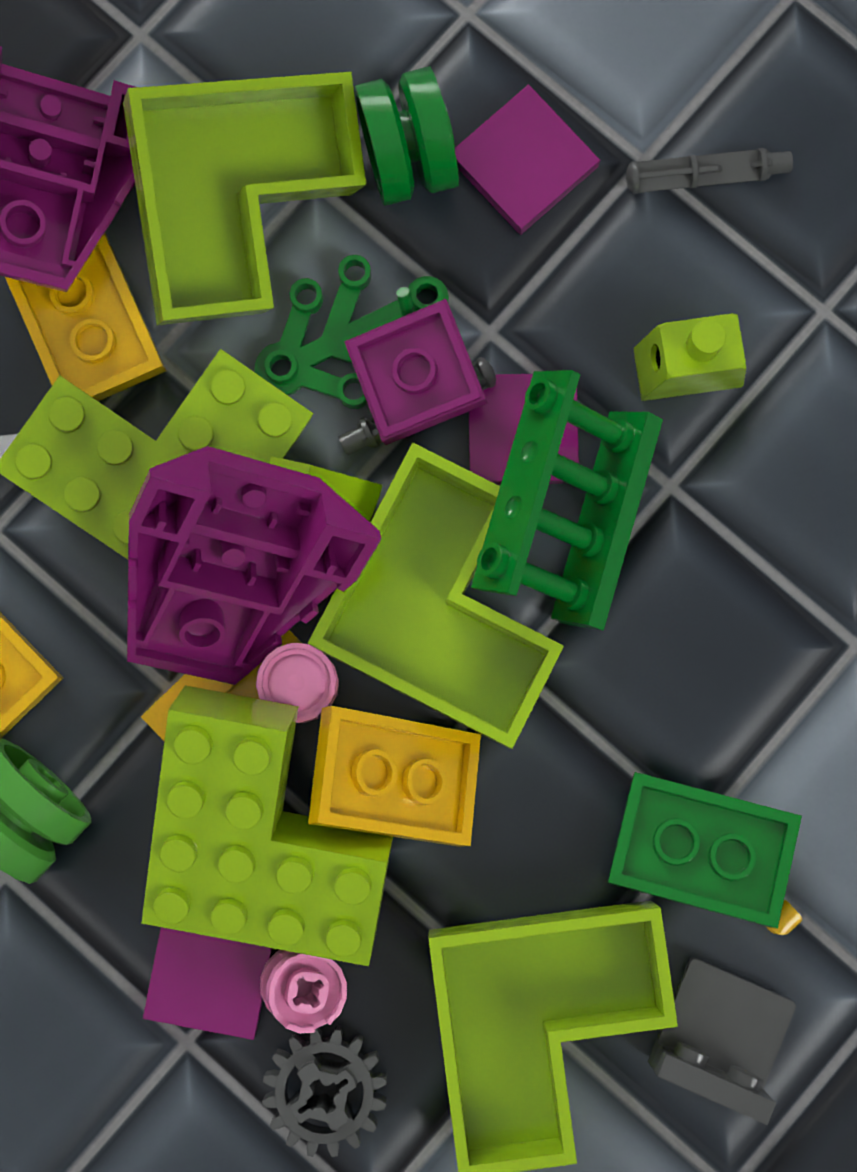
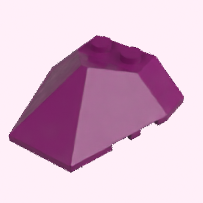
(59, 174)
(233, 560)

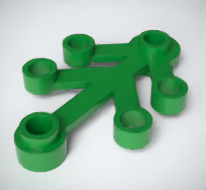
(335, 333)

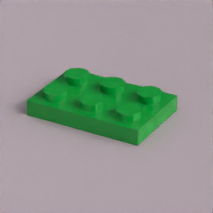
(705, 850)

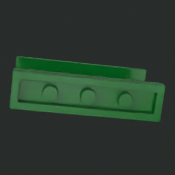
(607, 511)

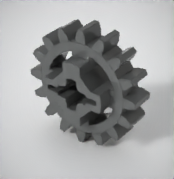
(336, 1112)

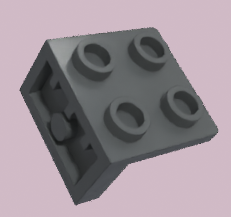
(723, 1039)

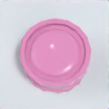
(298, 677)
(303, 990)

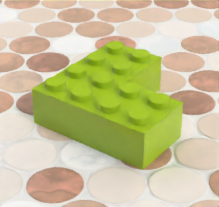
(207, 164)
(95, 462)
(410, 613)
(231, 856)
(510, 1001)

